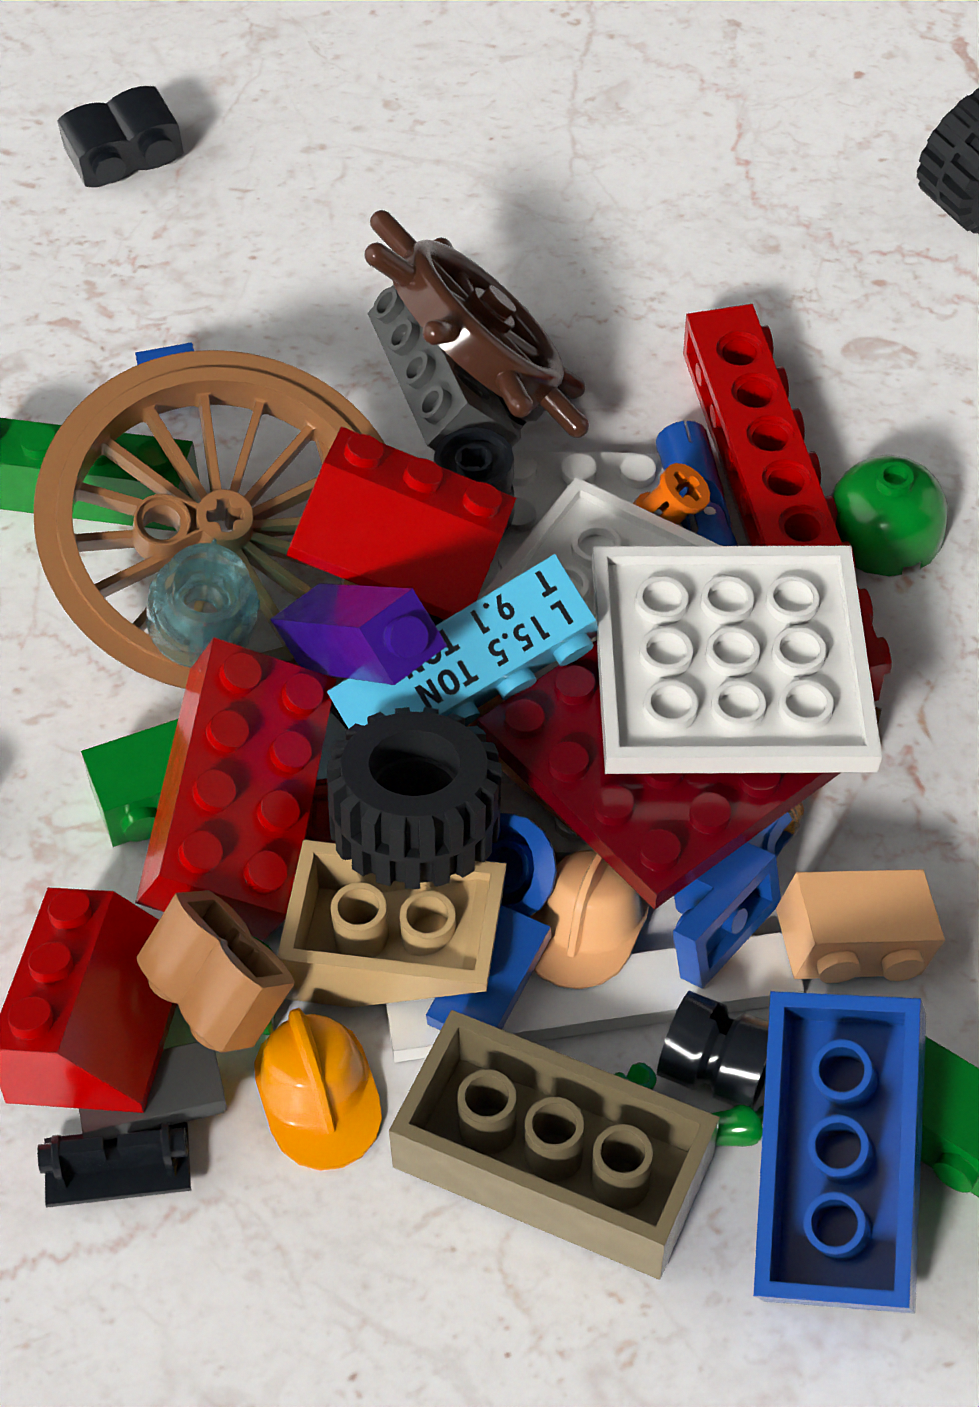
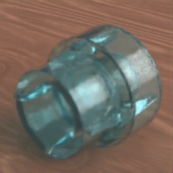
(201, 574)

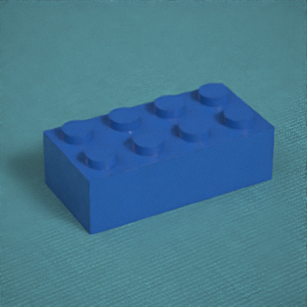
(841, 1152)

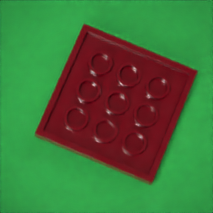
(649, 826)

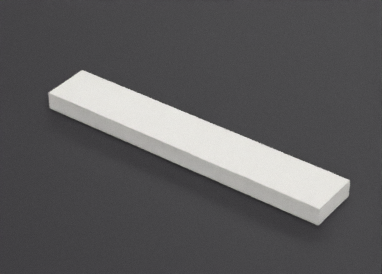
(639, 995)

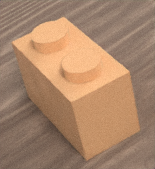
(859, 924)

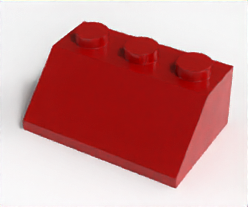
(401, 523)
(81, 1010)

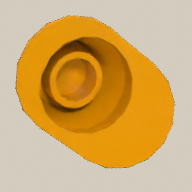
(318, 1092)

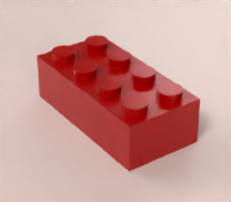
(238, 784)

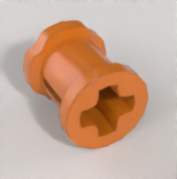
(667, 496)

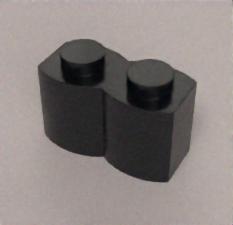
(120, 136)

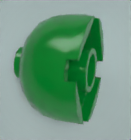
(890, 514)

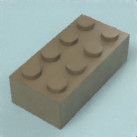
(554, 1143)

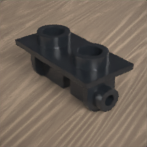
(118, 1168)

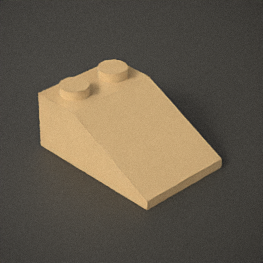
(384, 943)

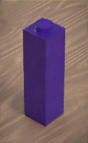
(359, 632)

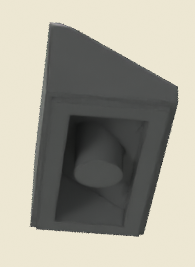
(183, 1090)

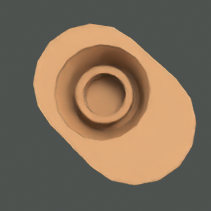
(591, 921)

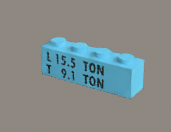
(488, 652)

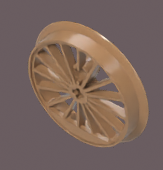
(140, 397)

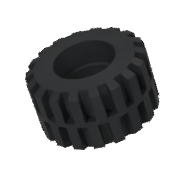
(951, 163)
(414, 797)

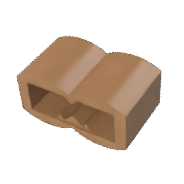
(214, 971)

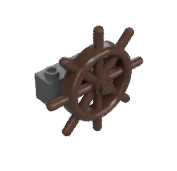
(463, 341)

